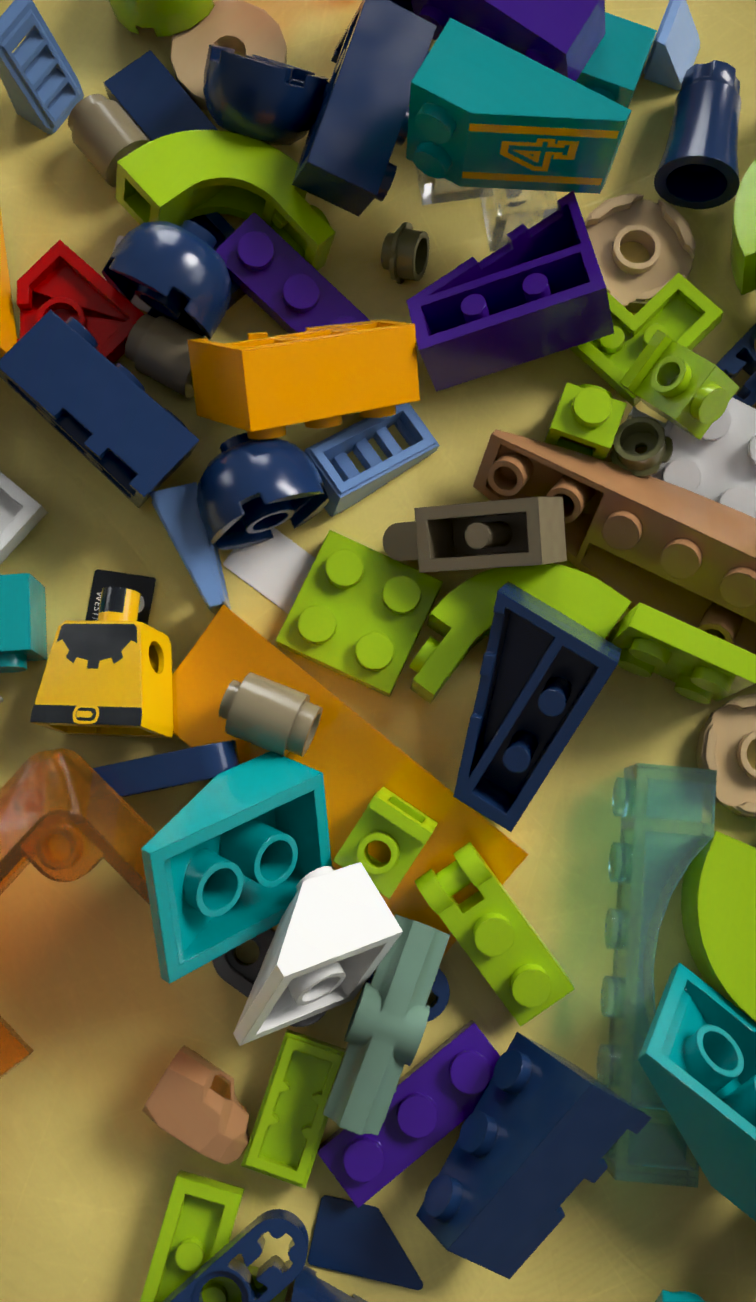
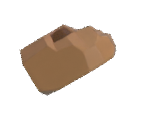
(200, 1107)

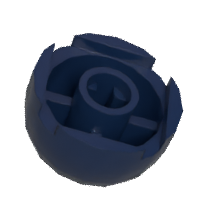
(261, 96)
(173, 273)
(256, 489)

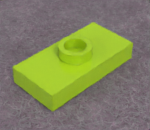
(293, 1108)

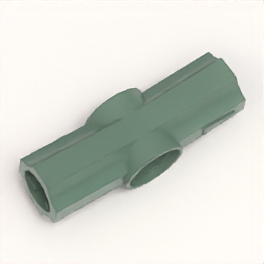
(386, 1029)

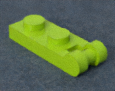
(496, 935)

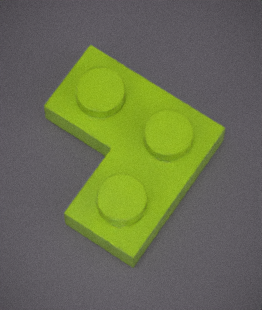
(675, 310)
(192, 1232)

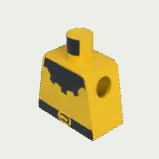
(108, 675)

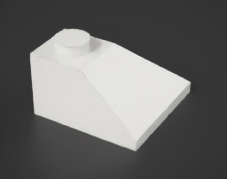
(320, 951)

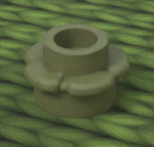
(405, 253)
(639, 433)

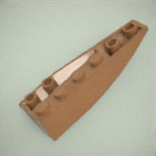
(639, 533)

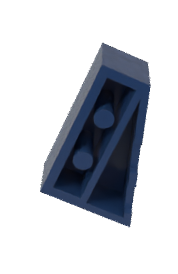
(364, 107)
(97, 406)
(529, 702)
(522, 1155)

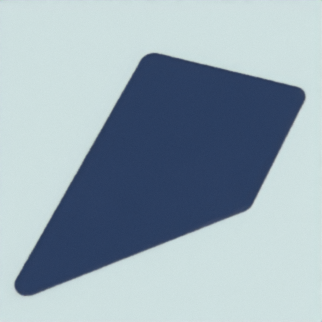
(359, 1244)

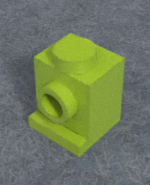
(679, 384)
(588, 417)
(397, 825)

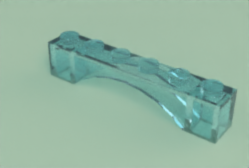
(664, 826)

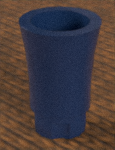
(702, 145)

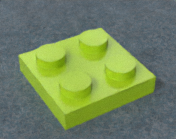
(359, 613)
(690, 657)

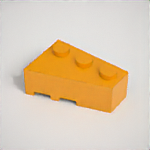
(305, 376)

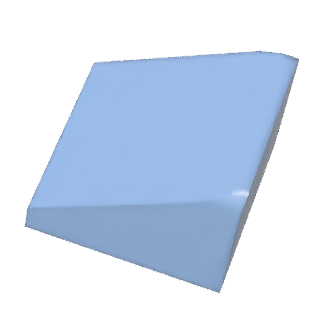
(673, 46)

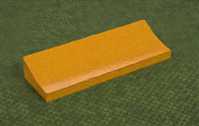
(348, 752)

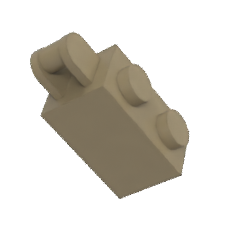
(481, 535)

